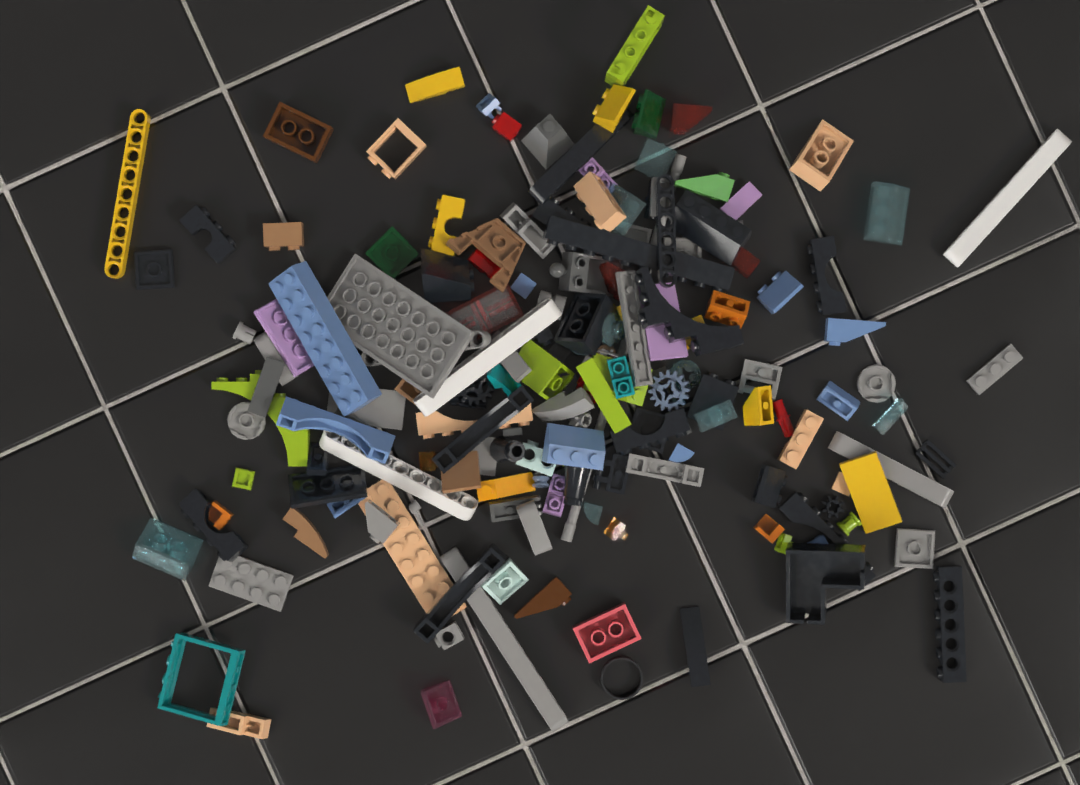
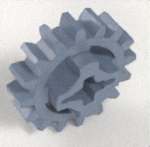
(678, 393)

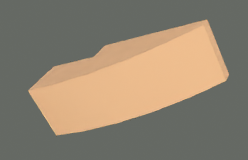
(244, 724)

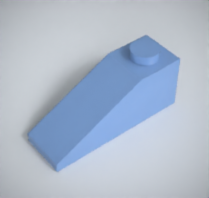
(844, 330)

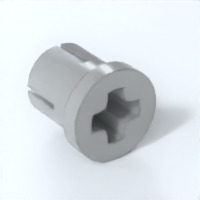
(244, 333)

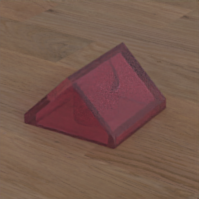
(441, 704)

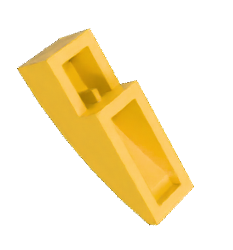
(435, 85)

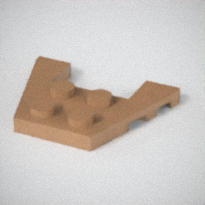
(497, 243)

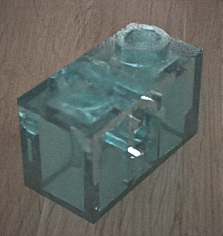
(715, 415)

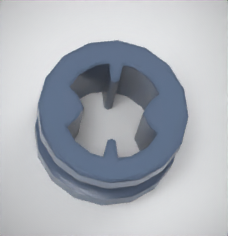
(540, 481)

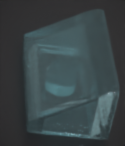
(890, 416)

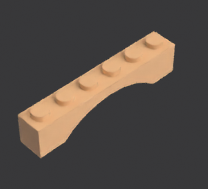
(442, 424)

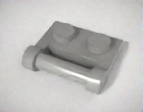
(761, 373)

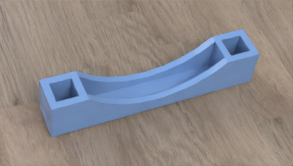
(300, 416)

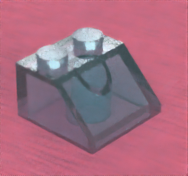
(629, 204)

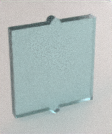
(655, 159)

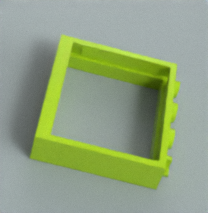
(635, 47)

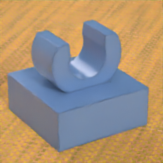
(488, 104)

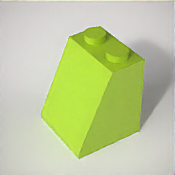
(544, 367)

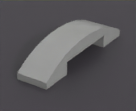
(664, 470)

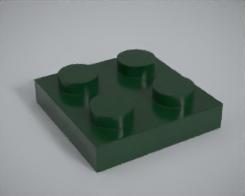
(392, 253)

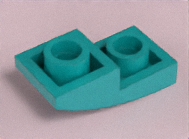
(620, 376)
(502, 379)

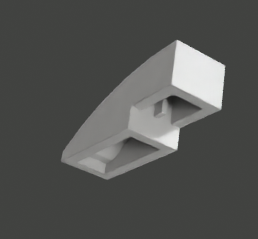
(526, 229)
(564, 406)

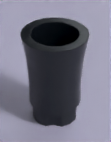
(504, 449)
(575, 485)

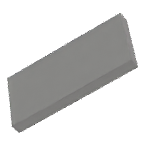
(383, 412)

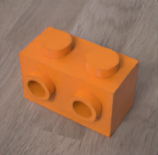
(727, 309)

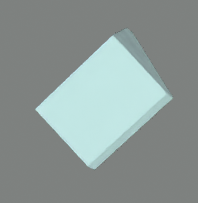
(505, 581)

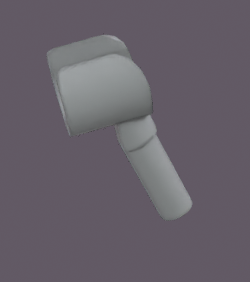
(414, 507)

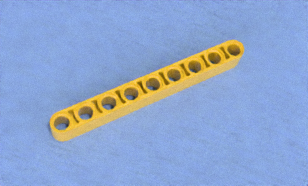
(124, 184)

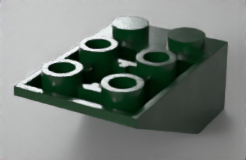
(650, 114)

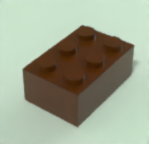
(298, 132)

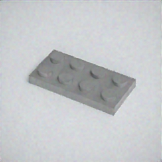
(252, 581)

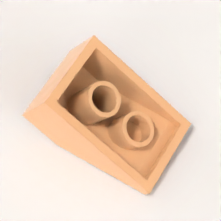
(821, 155)

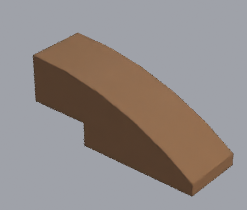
(306, 531)

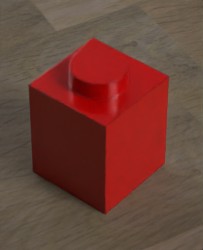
(506, 126)

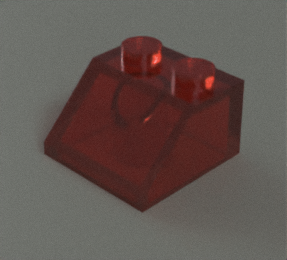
(686, 117)

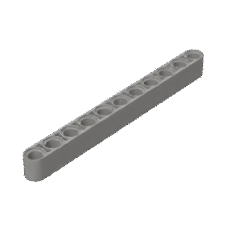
(508, 645)

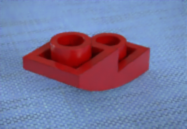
(483, 263)

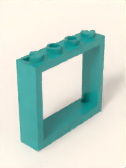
(229, 688)

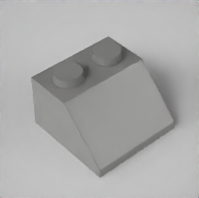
(379, 522)

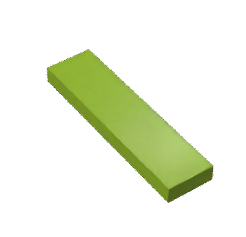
(603, 395)

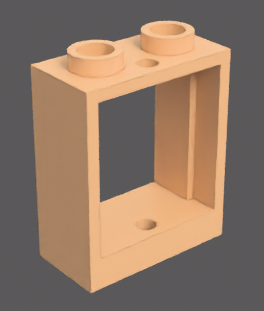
(387, 171)

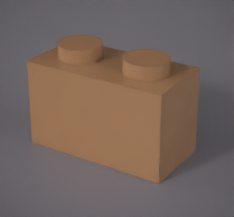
(283, 235)

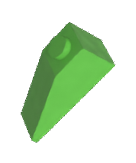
(712, 186)

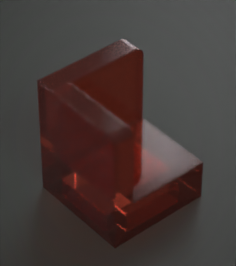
(745, 263)

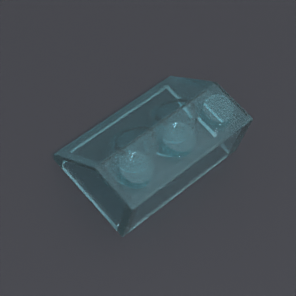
(886, 213)
(167, 549)

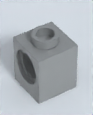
(455, 630)

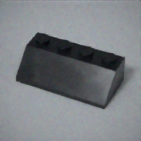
(710, 228)

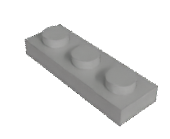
(994, 369)

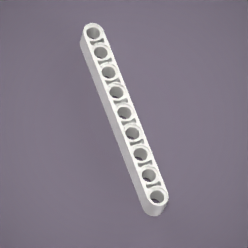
(1007, 198)
(490, 356)
(402, 476)

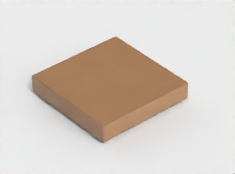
(463, 475)

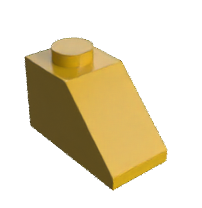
(759, 407)

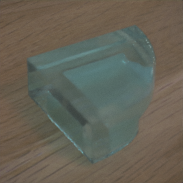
(593, 512)

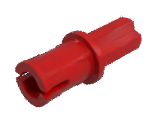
(783, 418)

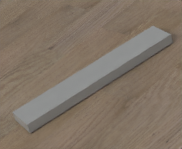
(634, 332)

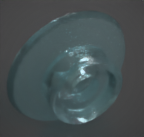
(613, 329)

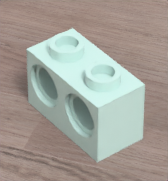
(536, 463)

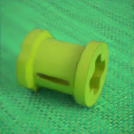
(849, 523)

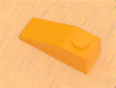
(505, 486)

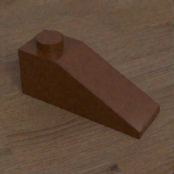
(549, 597)

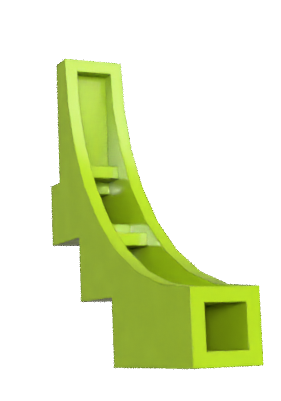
(296, 442)

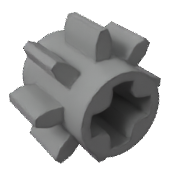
(582, 420)

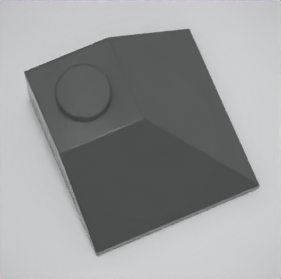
(548, 141)

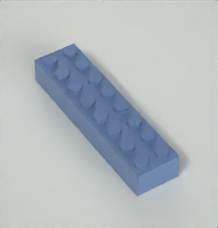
(324, 338)

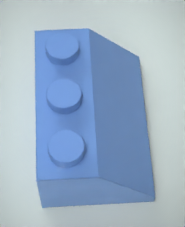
(574, 446)

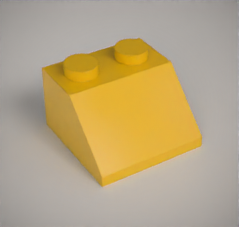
(613, 107)

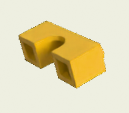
(449, 208)

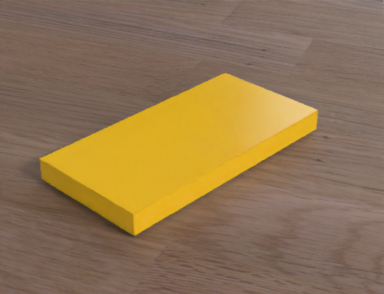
(870, 492)

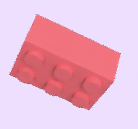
(606, 632)

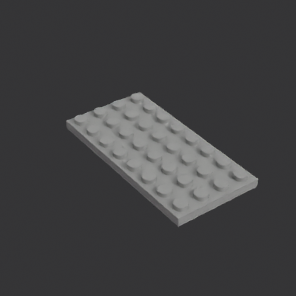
(398, 326)

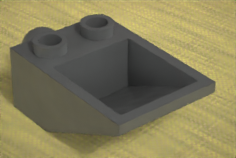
(581, 273)

